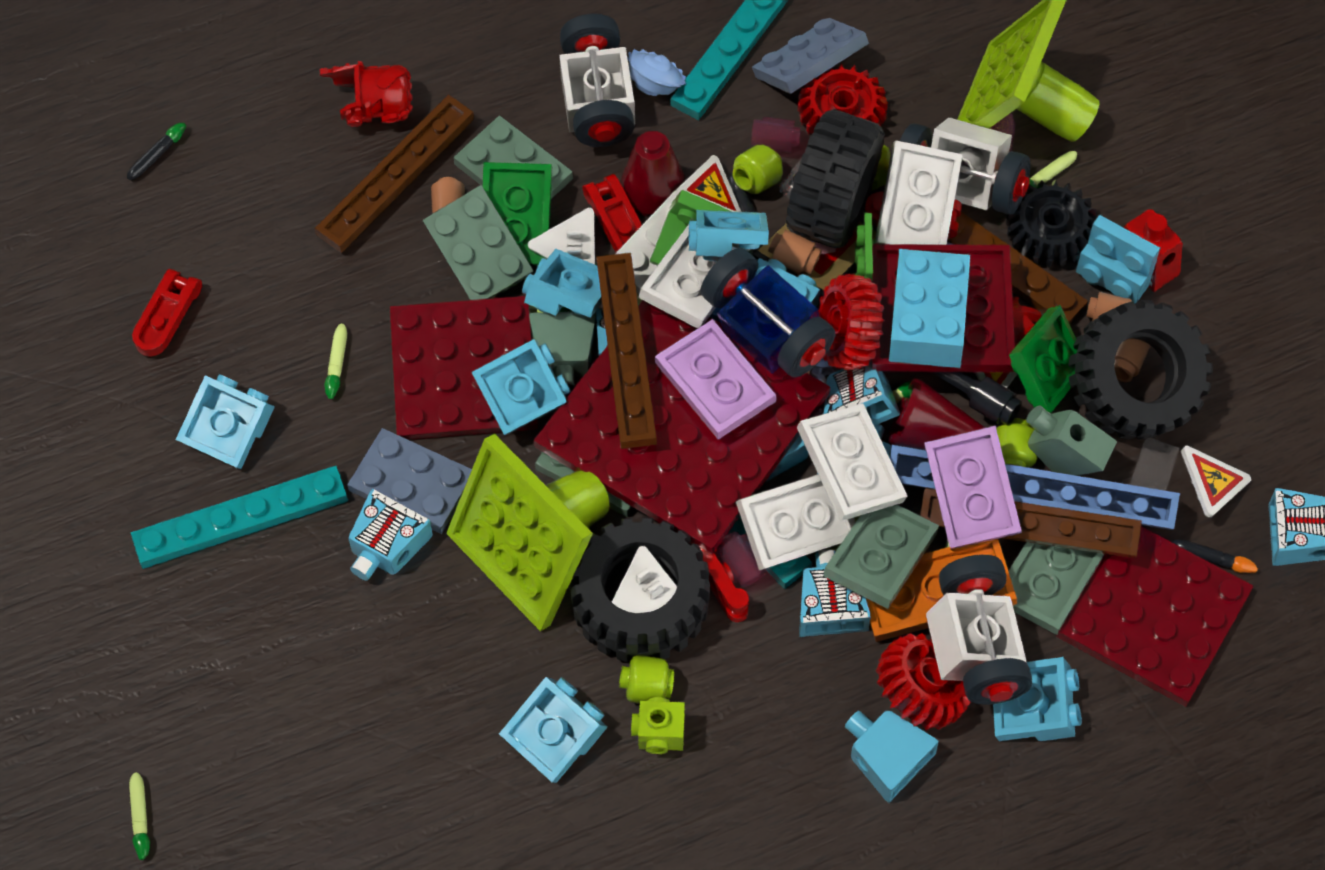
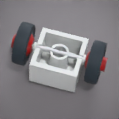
(596, 81)
(987, 169)
(978, 632)

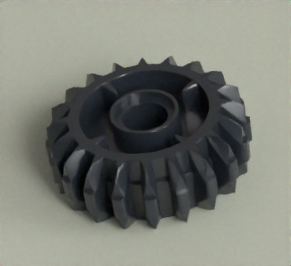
(1046, 242)

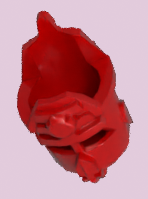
(378, 92)

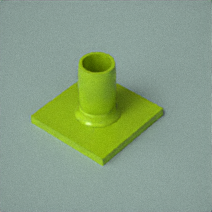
(1017, 79)
(526, 531)

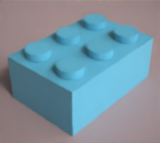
(929, 308)

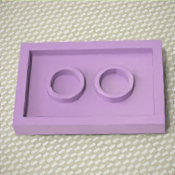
(715, 379)
(972, 487)

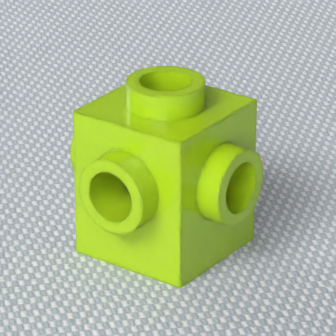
(659, 725)

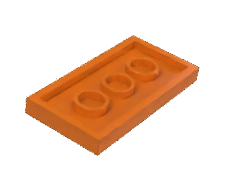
(924, 591)

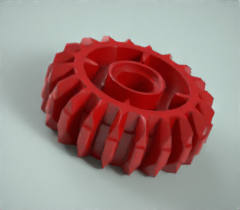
(842, 87)
(856, 315)
(914, 683)

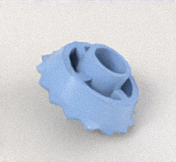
(654, 73)

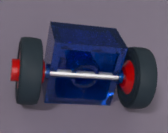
(766, 314)

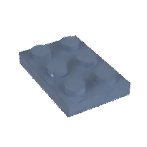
(809, 55)
(412, 478)

